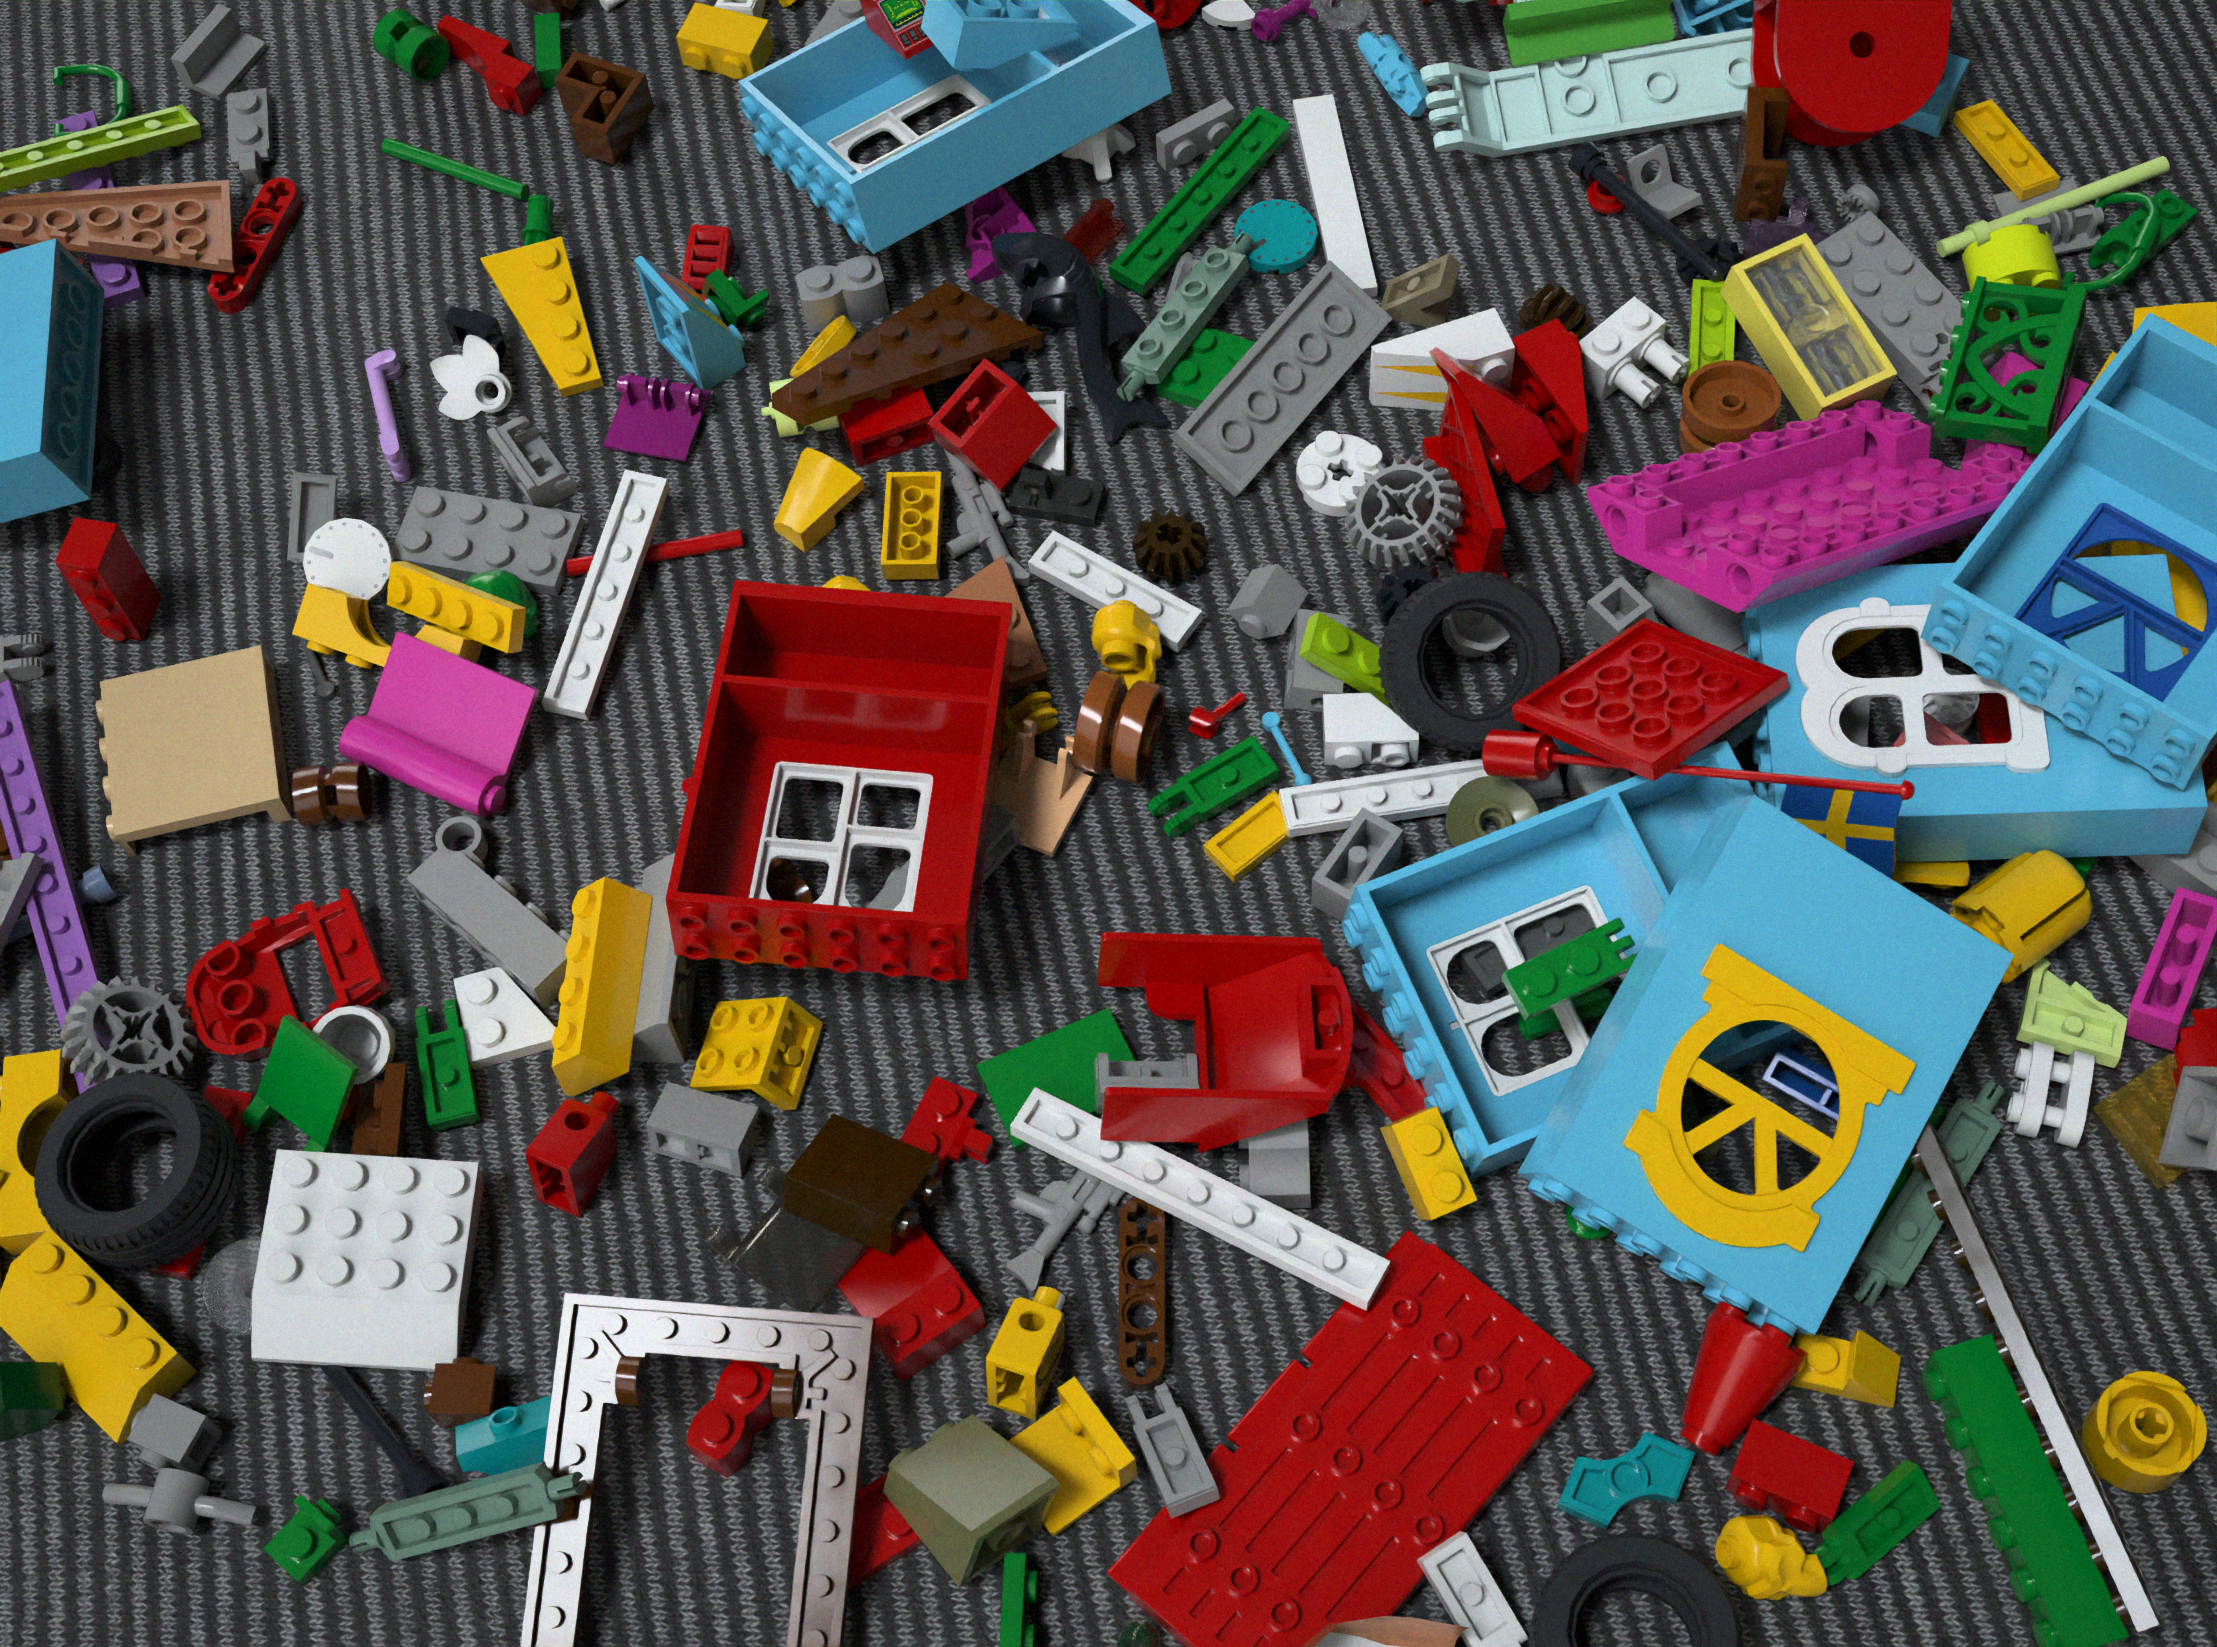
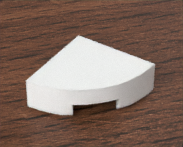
(1229, 13)

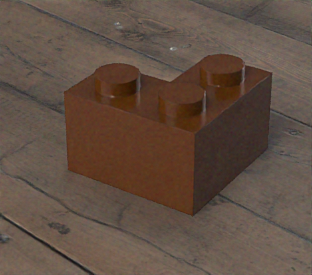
(605, 104)

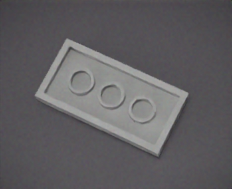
(476, 534)

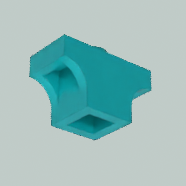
(504, 1439)

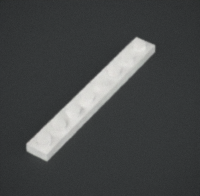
(1203, 1200)

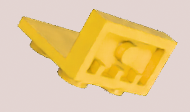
(758, 1048)
(1080, 1452)

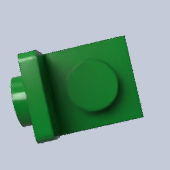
(729, 300)
(307, 1540)

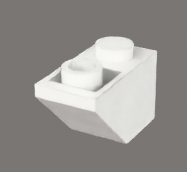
(1365, 731)

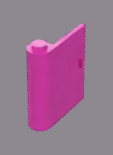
(442, 725)

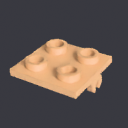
(1040, 792)

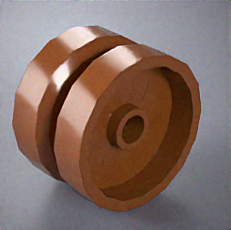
(1727, 405)
(1118, 726)

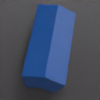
(1798, 1088)

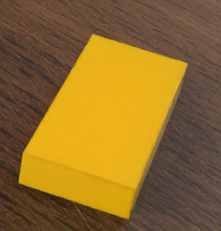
(1249, 838)

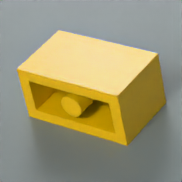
(724, 41)
(1428, 1163)

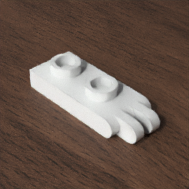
(1471, 1594)

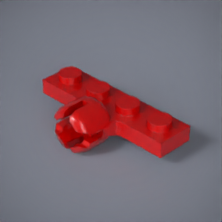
(1380, 1069)

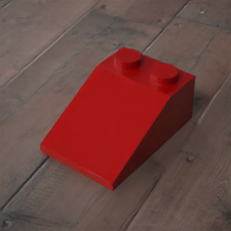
(1551, 383)
(916, 1302)

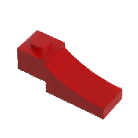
(508, 80)

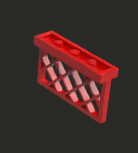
(1462, 454)

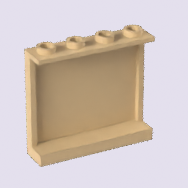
(192, 746)

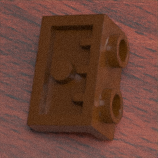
(382, 1114)

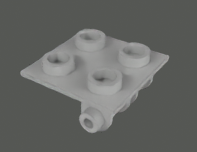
(2069, 230)

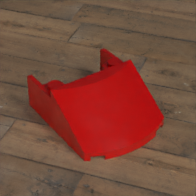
(1265, 1034)

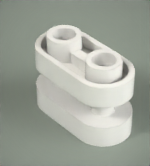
(2029, 1106)

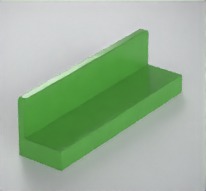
(1576, 28)

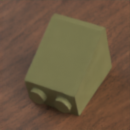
(970, 1496)

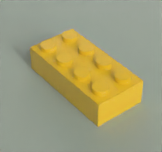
(912, 525)

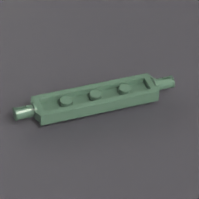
(1184, 315)
(1911, 1220)
(468, 1512)

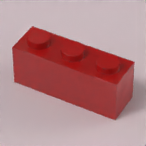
(108, 579)

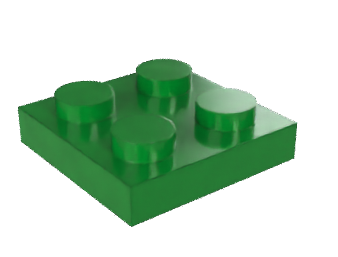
(1202, 366)

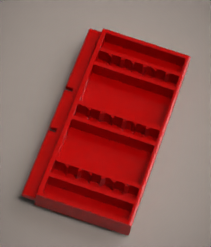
(1357, 1462)

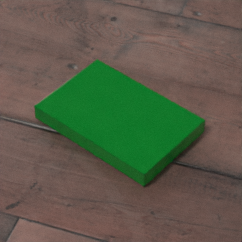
(1054, 1063)

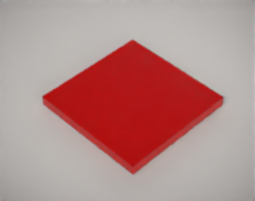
(1650, 698)

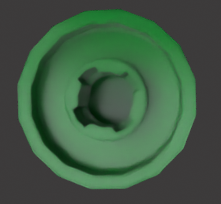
(411, 45)

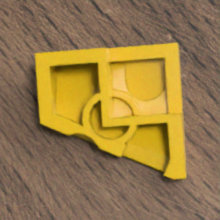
(813, 497)

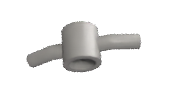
(178, 1502)

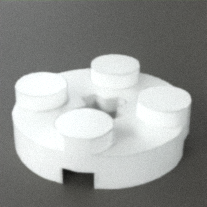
(1330, 453)

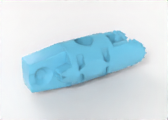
(1394, 72)

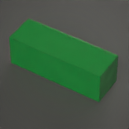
(549, 48)

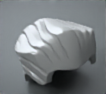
(1472, 633)

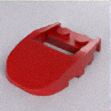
(241, 989)

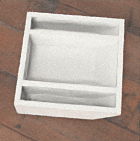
(365, 1260)

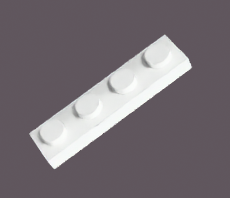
(1104, 582)

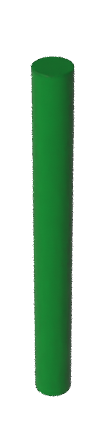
(455, 169)

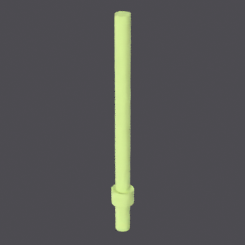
(1980, 230)

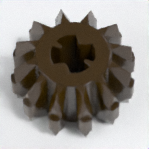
(1555, 303)
(1170, 546)

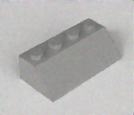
(666, 981)

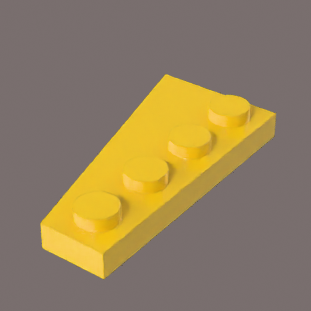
(546, 303)

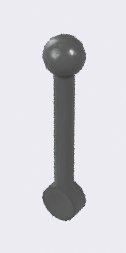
(325, 689)

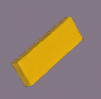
(2006, 150)

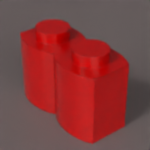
(726, 1426)

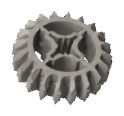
(1414, 488)
(121, 1013)

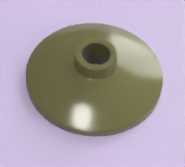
(1483, 800)

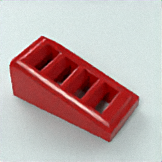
(709, 244)

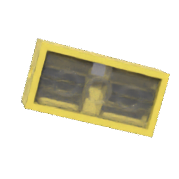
(1807, 329)

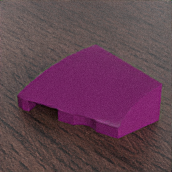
(989, 217)

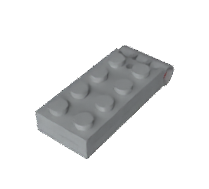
(1898, 302)

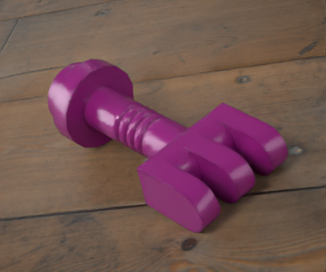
(1268, 23)

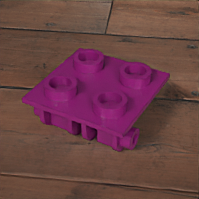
(656, 417)

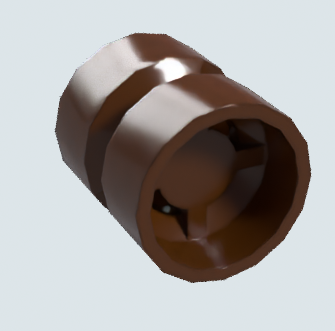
(316, 793)

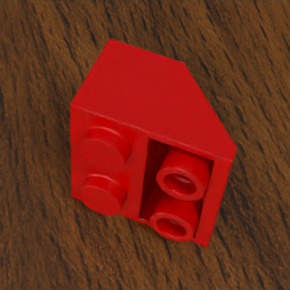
(992, 425)

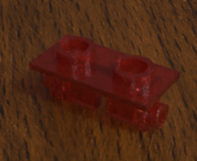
(1094, 229)

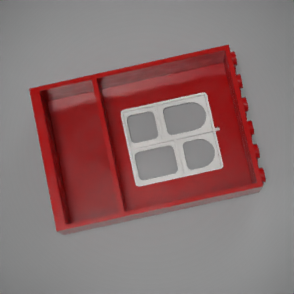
(856, 697)

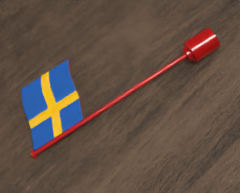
(1845, 812)

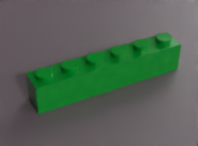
(2021, 1497)

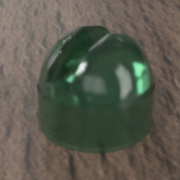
(1139, 1634)

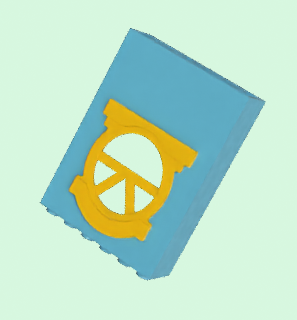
(1790, 935)

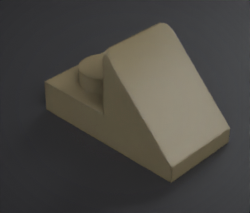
(1423, 293)

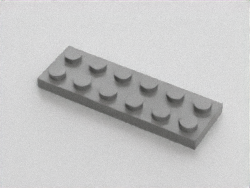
(1281, 378)

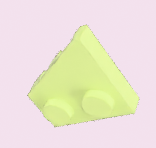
(2069, 1018)

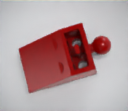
(1509, 431)

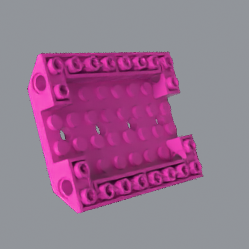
(1799, 505)

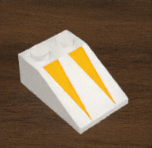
(1408, 377)

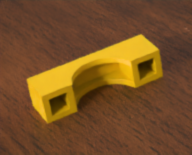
(342, 623)
(31, 1097)

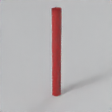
(671, 549)

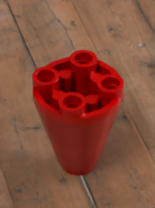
(1735, 1377)

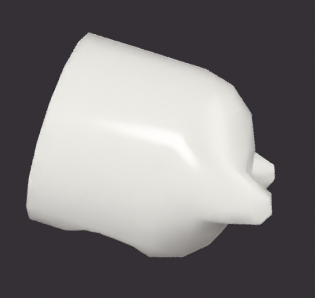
(361, 1037)

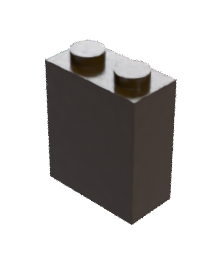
(862, 1184)

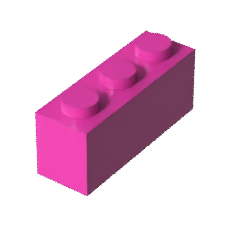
(2174, 970)

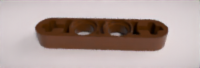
(1138, 1292)

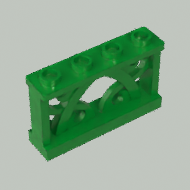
(2035, 412)

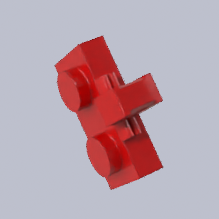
(945, 1125)

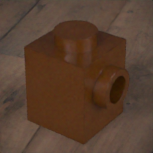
(464, 1391)

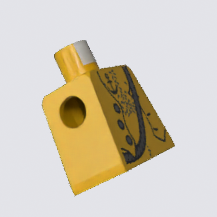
(1026, 1353)

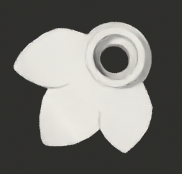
(466, 377)

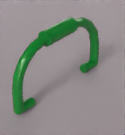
(121, 88)
(2140, 248)

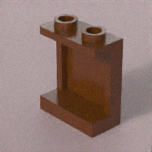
(1760, 135)

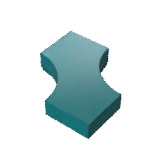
(1605, 1487)

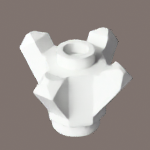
(1101, 147)

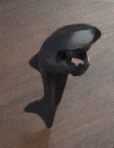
(1077, 299)

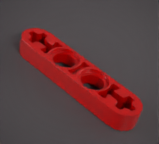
(263, 246)

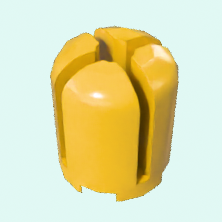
(2027, 907)

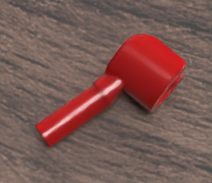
(1207, 723)

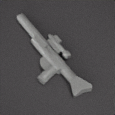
(977, 523)
(1058, 1208)

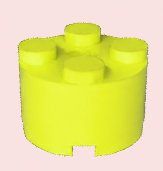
(2013, 257)

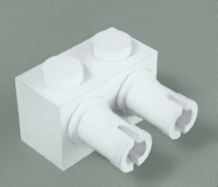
(1625, 345)

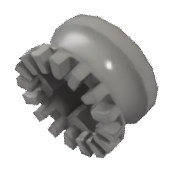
(1850, 202)

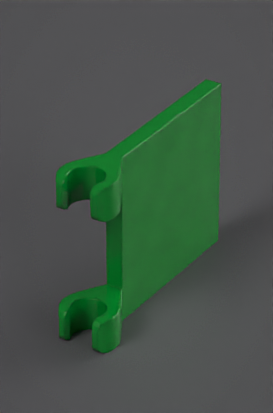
(303, 1083)

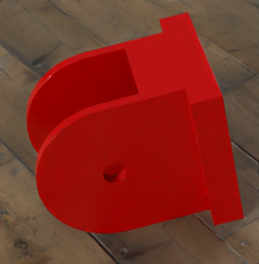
(1849, 63)

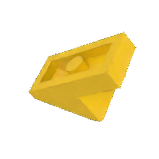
(1849, 1369)

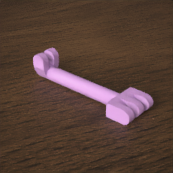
(379, 369)

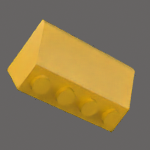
(600, 985)
(100, 1343)

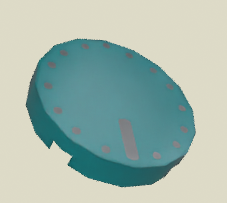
(1281, 233)

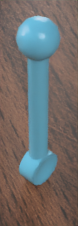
(1271, 723)

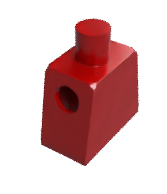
(573, 1153)

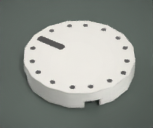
(349, 558)

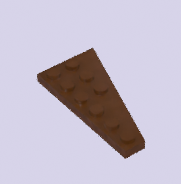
(913, 348)

